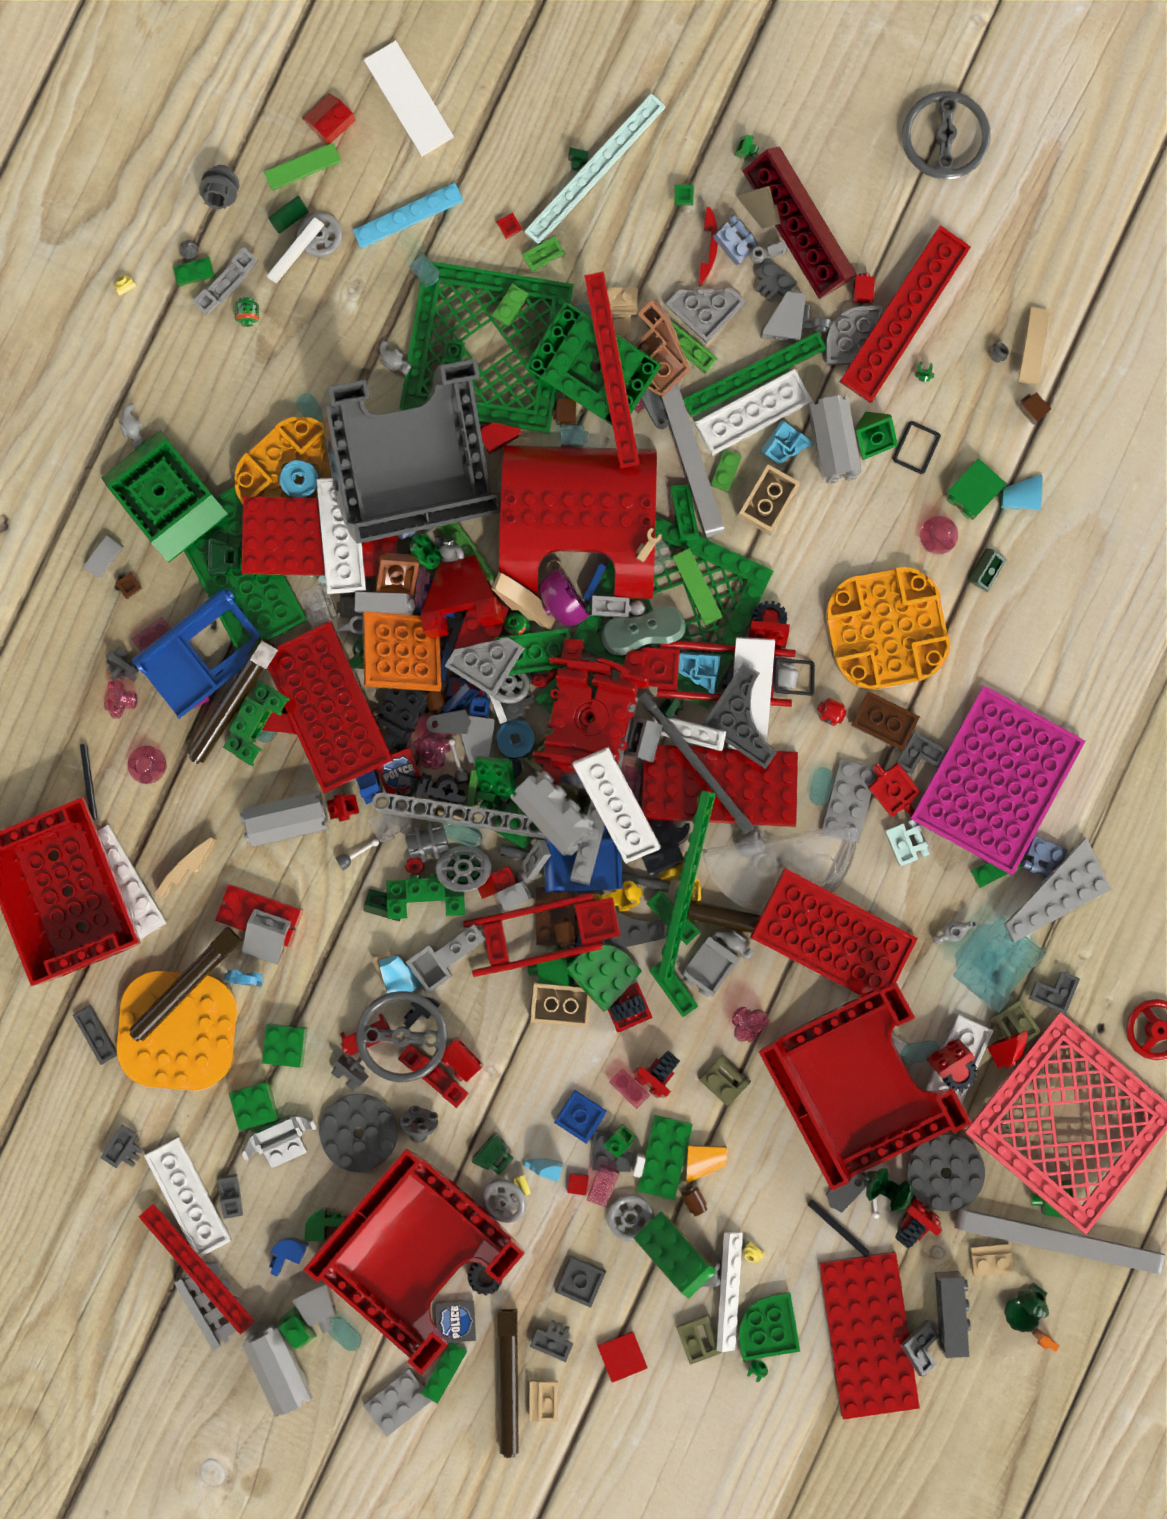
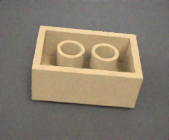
(769, 499)
(560, 1005)

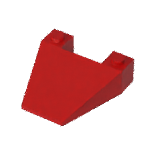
(456, 588)

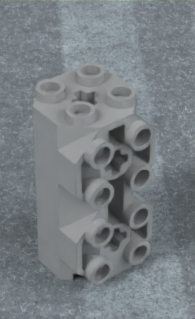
(835, 439)
(553, 813)
(284, 819)
(277, 1370)

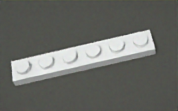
(729, 1291)

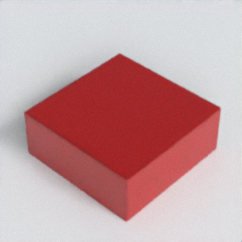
(509, 225)
(578, 1184)

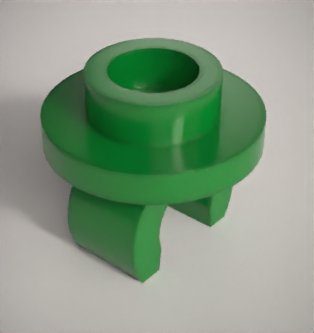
(924, 375)
(759, 1369)

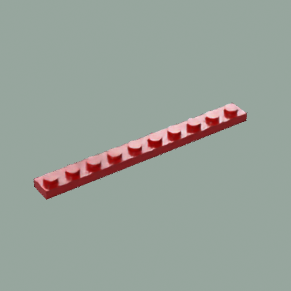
(612, 369)

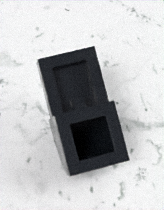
(412, 1016)

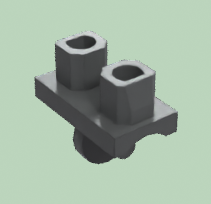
(120, 668)
(351, 1069)

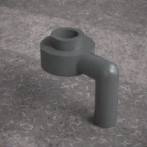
(820, 324)

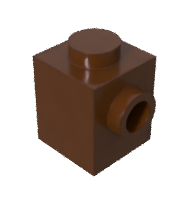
(1034, 407)
(565, 412)

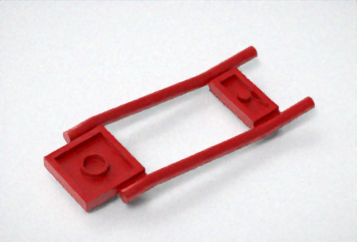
(663, 667)
(595, 919)

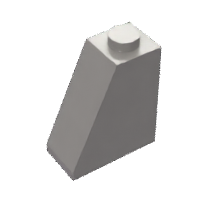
(787, 319)
(384, 603)
(479, 738)

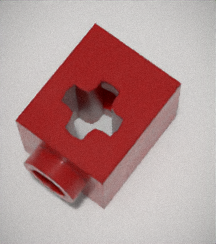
(863, 288)

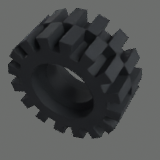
(476, 1285)

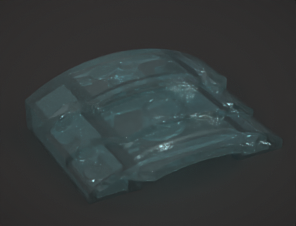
(993, 964)

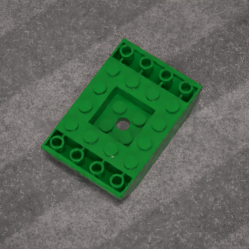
(566, 360)
(176, 516)

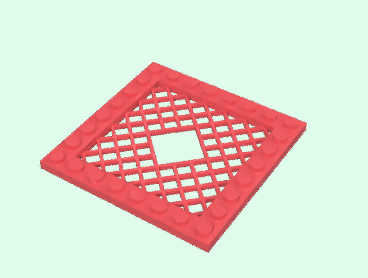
(1130, 1158)

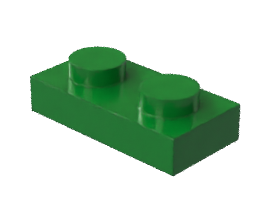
(193, 271)

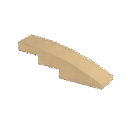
(1033, 346)
(523, 600)
(192, 862)

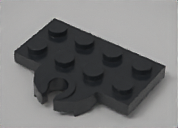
(669, 839)

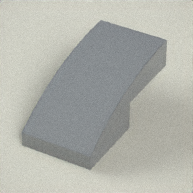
(103, 556)

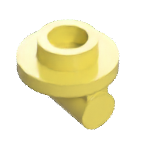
(123, 284)
(521, 1182)
(752, 1253)

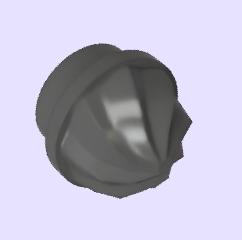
(188, 249)
(999, 352)

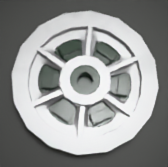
(463, 868)

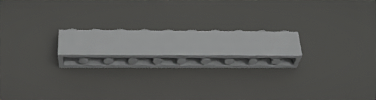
(588, 850)

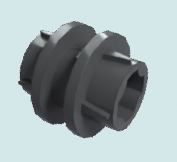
(219, 187)
(427, 841)

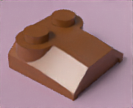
(397, 573)

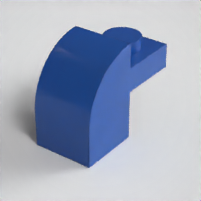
(369, 786)
(287, 1248)

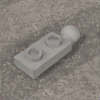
(614, 607)
(533, 862)

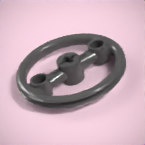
(949, 98)
(363, 1028)

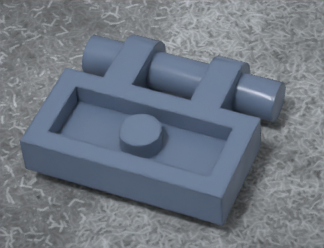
(730, 241)
(1046, 852)

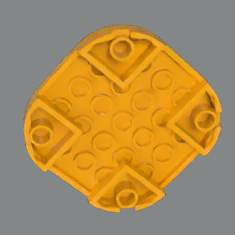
(289, 441)
(887, 628)
(190, 1046)

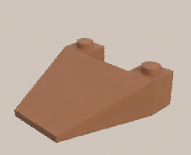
(664, 346)

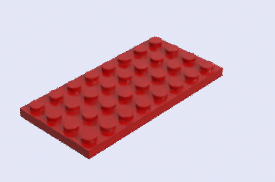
(286, 539)
(328, 708)
(762, 794)
(832, 935)
(866, 1334)

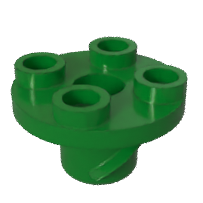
(424, 551)

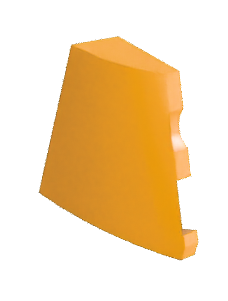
(704, 1160)

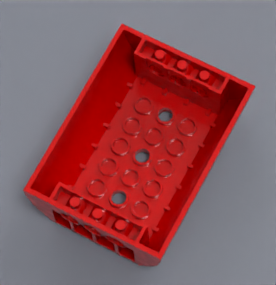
(34, 900)

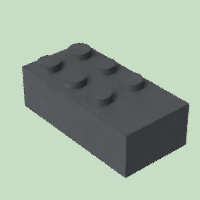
(952, 1314)

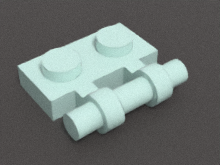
(902, 845)

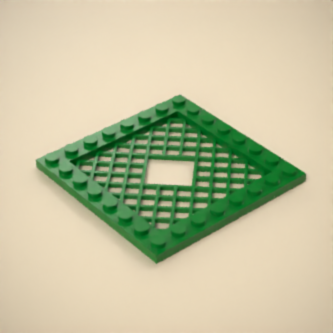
(487, 281)
(754, 573)

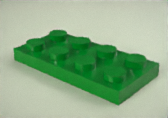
(538, 650)
(664, 1157)

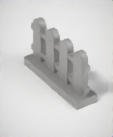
(212, 1315)

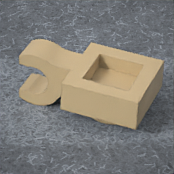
(644, 550)

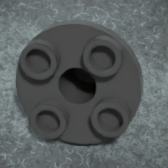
(418, 1123)

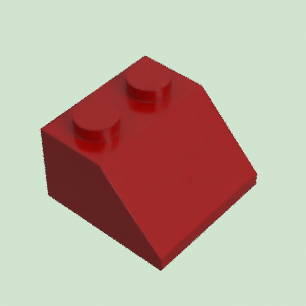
(329, 118)
(461, 1060)

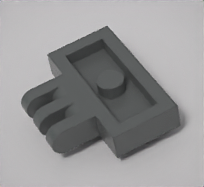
(773, 280)
(515, 710)
(122, 1148)
(553, 1341)

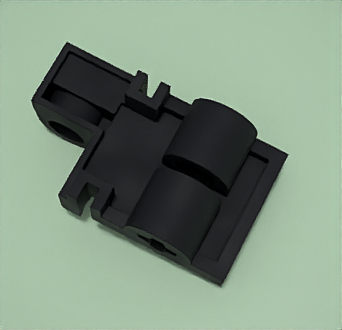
(400, 714)
(434, 789)

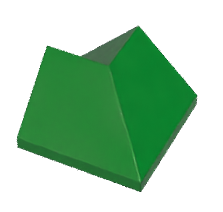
(875, 434)

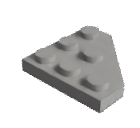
(705, 309)
(486, 663)

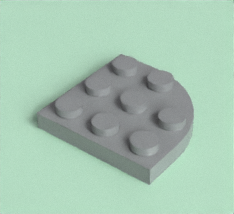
(850, 333)

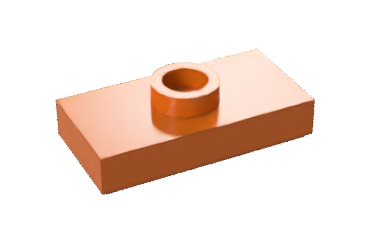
(1045, 1341)

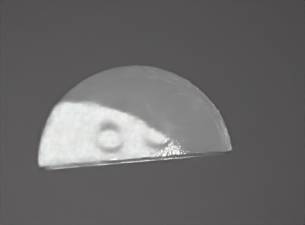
(752, 868)

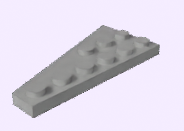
(1065, 889)

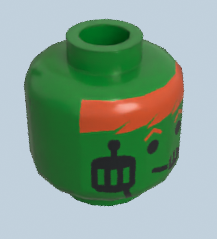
(246, 311)
(516, 624)

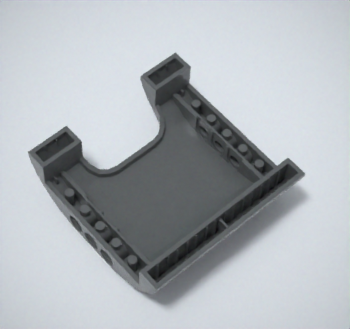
(408, 464)

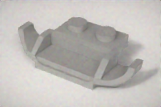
(279, 1140)

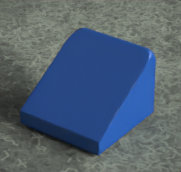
(479, 707)

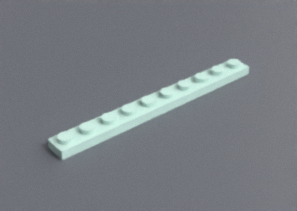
(594, 169)

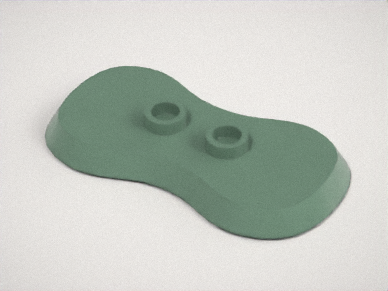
(659, 626)

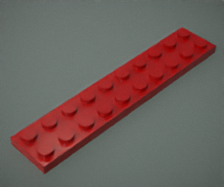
(905, 314)

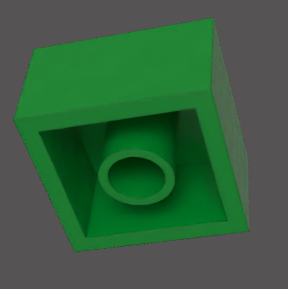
(284, 1045)
(253, 1105)

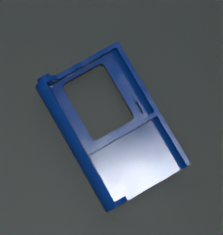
(178, 669)
(605, 876)

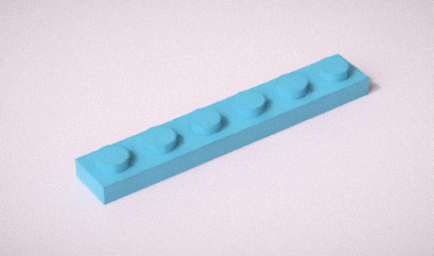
(408, 215)

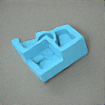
(784, 443)
(1023, 495)
(701, 668)
(398, 975)
(545, 1168)

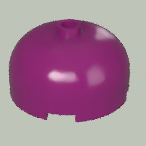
(562, 599)

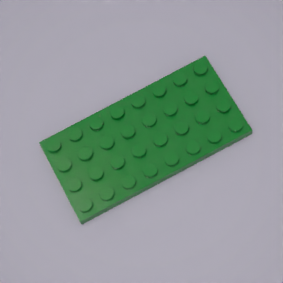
(262, 598)

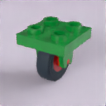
(498, 775)

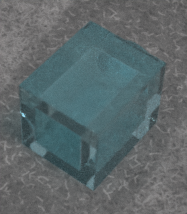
(424, 271)
(573, 436)

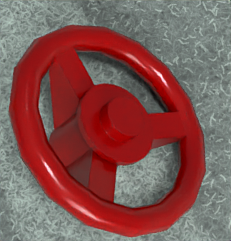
(1154, 1029)

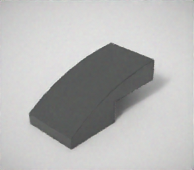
(230, 1196)

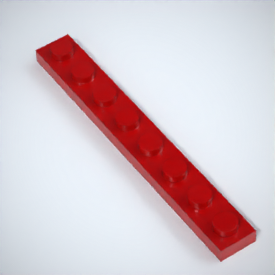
(196, 1269)

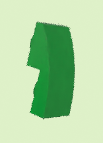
(453, 351)

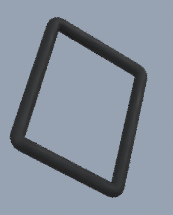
(903, 440)
(790, 691)

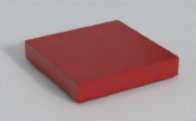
(622, 1356)

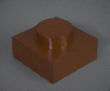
(128, 585)

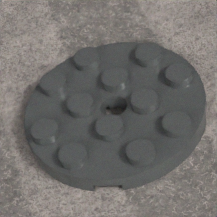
(339, 1138)
(960, 1186)

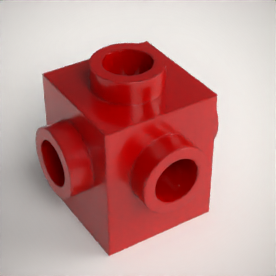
(342, 807)

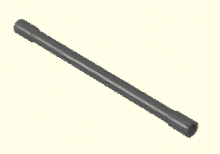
(739, 817)
(653, 883)

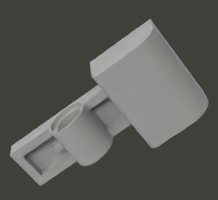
(432, 966)

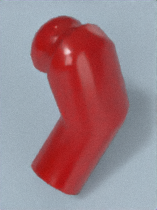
(543, 680)

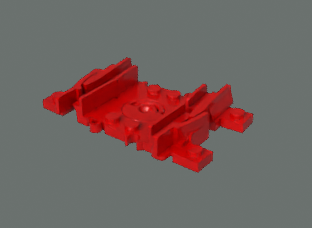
(572, 733)

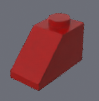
(498, 435)
(497, 882)
(1008, 1049)

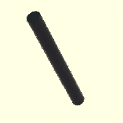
(88, 781)
(838, 1228)

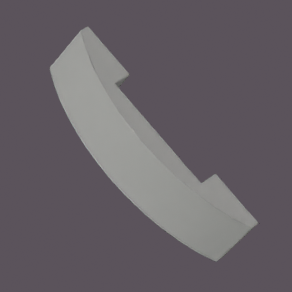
(226, 282)

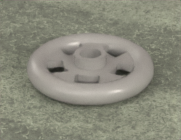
(330, 246)
(510, 697)
(510, 1188)
(614, 1211)

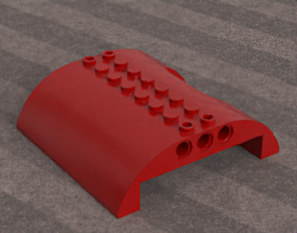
(577, 504)
(854, 1089)
(406, 1248)

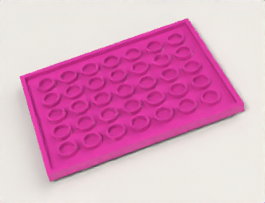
(998, 780)

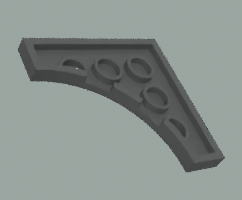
(735, 717)
(633, 931)

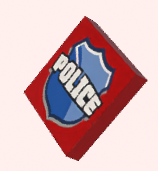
(402, 762)

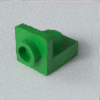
(620, 1141)

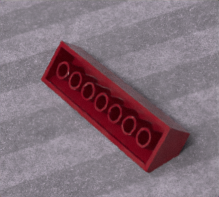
(801, 223)

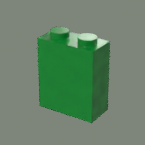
(975, 489)

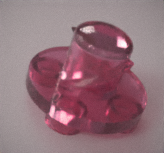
(939, 535)
(119, 699)
(432, 750)
(147, 764)
(748, 1023)

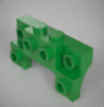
(251, 720)
(421, 890)

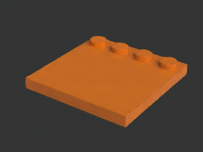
(399, 653)

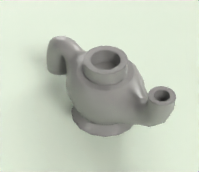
(392, 359)
(130, 426)
(449, 549)
(353, 626)
(954, 931)
(734, 942)

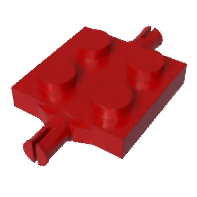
(893, 789)

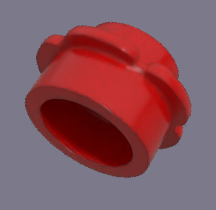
(414, 871)

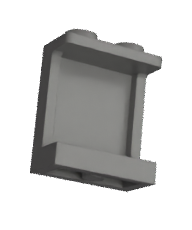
(265, 936)
(710, 967)

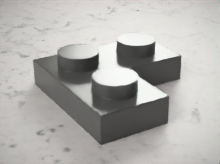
(920, 748)
(1057, 997)
(603, 1156)
(916, 1347)

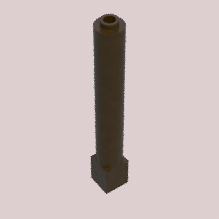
(258, 659)
(722, 916)
(185, 984)
(508, 1382)

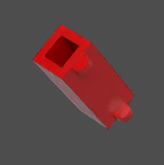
(349, 1042)

